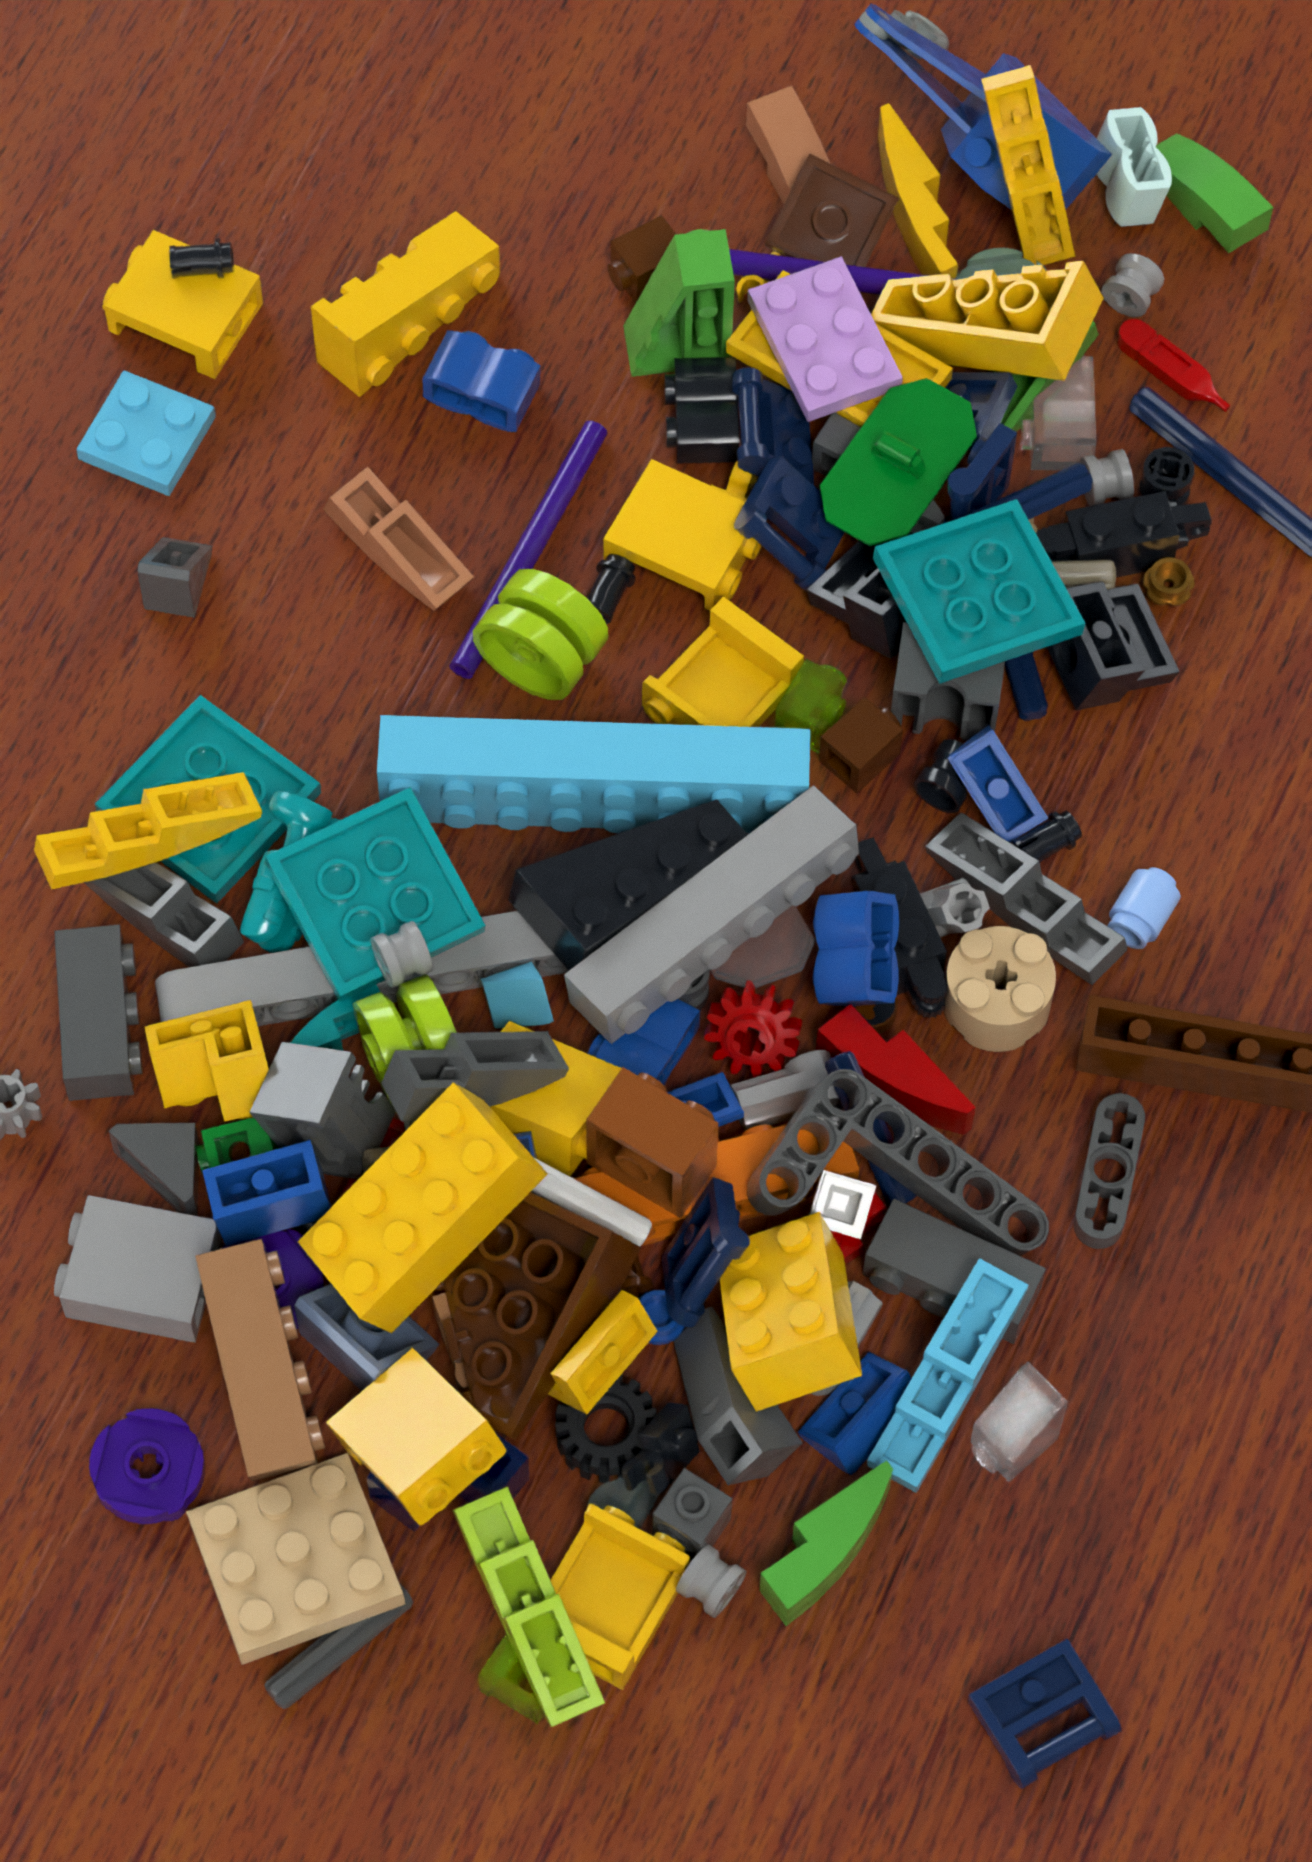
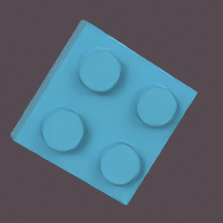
(146, 433)

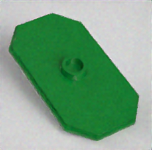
(898, 462)

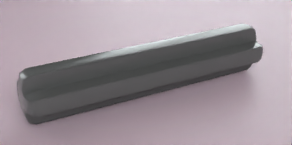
(327, 1655)

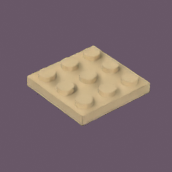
(295, 1558)

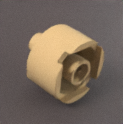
(1003, 960)

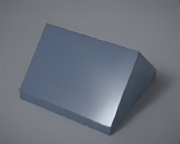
(353, 1344)

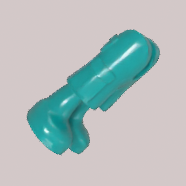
(267, 913)

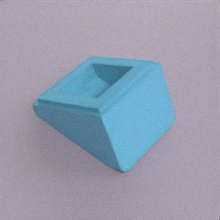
(517, 997)

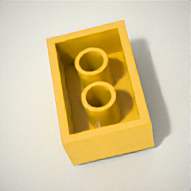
(790, 1314)

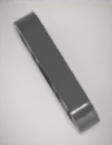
(1088, 1202)

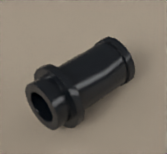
(202, 259)
(613, 579)
(1051, 836)

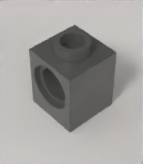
(693, 1513)

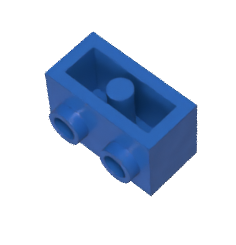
(267, 1192)

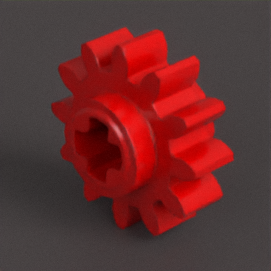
(775, 1029)

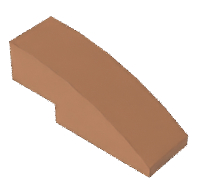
(783, 136)
(397, 539)

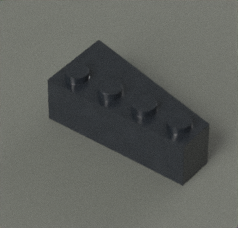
(603, 887)

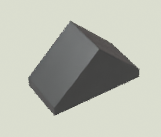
(174, 576)
(163, 1158)

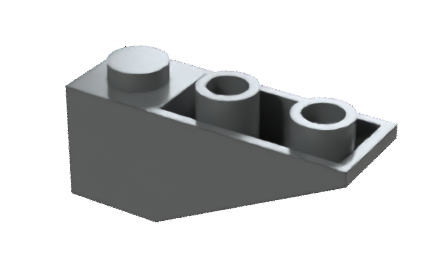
(732, 1433)

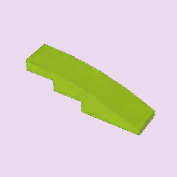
(528, 1607)

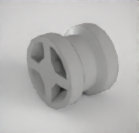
(1132, 285)
(1110, 477)
(402, 954)
(711, 1581)

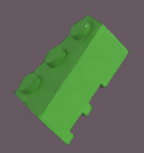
(684, 305)

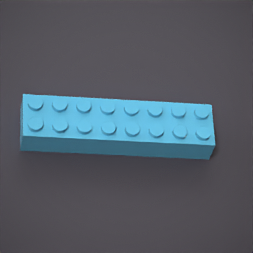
(587, 771)

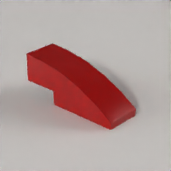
(899, 1070)

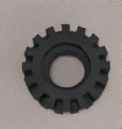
(601, 1459)

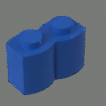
(482, 380)
(856, 948)
(654, 1046)

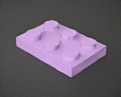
(824, 339)

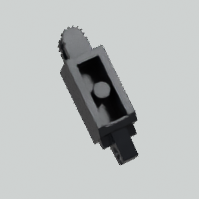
(1126, 531)
(918, 946)

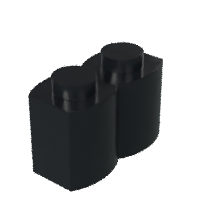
(705, 410)

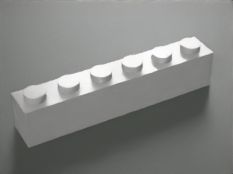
(712, 915)

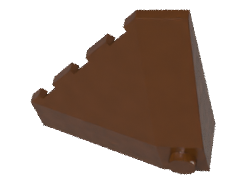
(526, 1304)

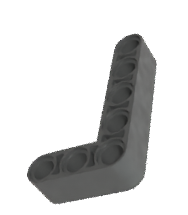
(896, 1159)

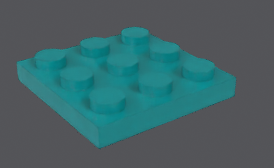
(978, 591)
(209, 745)
(369, 881)

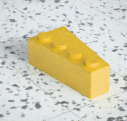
(403, 302)
(995, 322)

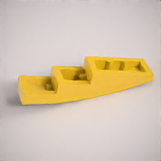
(1028, 166)
(916, 184)
(141, 834)

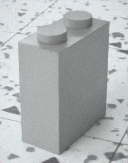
(136, 1268)

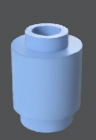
(1144, 906)

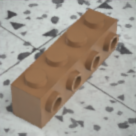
(258, 1360)

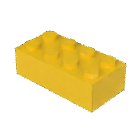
(422, 1208)

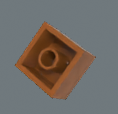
(652, 1141)

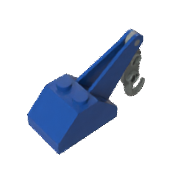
(969, 129)

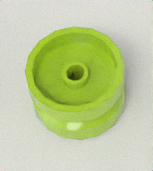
(540, 634)
(422, 1027)

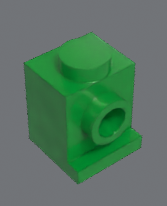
(221, 1140)

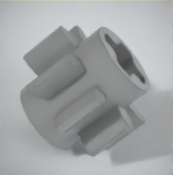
(18, 1117)

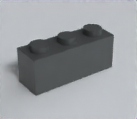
(97, 1012)
(933, 1260)

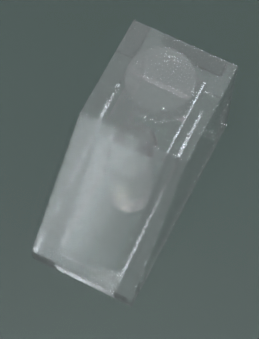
(1062, 420)
(1018, 1423)

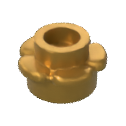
(1171, 571)

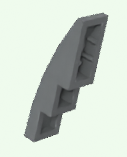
(1027, 897)

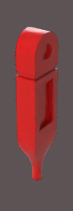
(1168, 363)

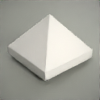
(843, 1202)

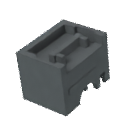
(966, 700)
(315, 1100)

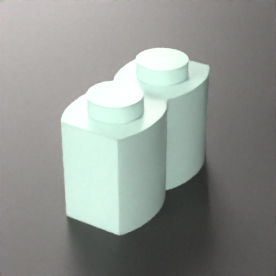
(1137, 171)

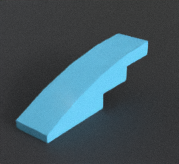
(948, 1374)

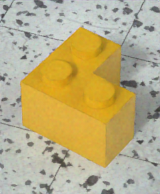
(209, 1057)

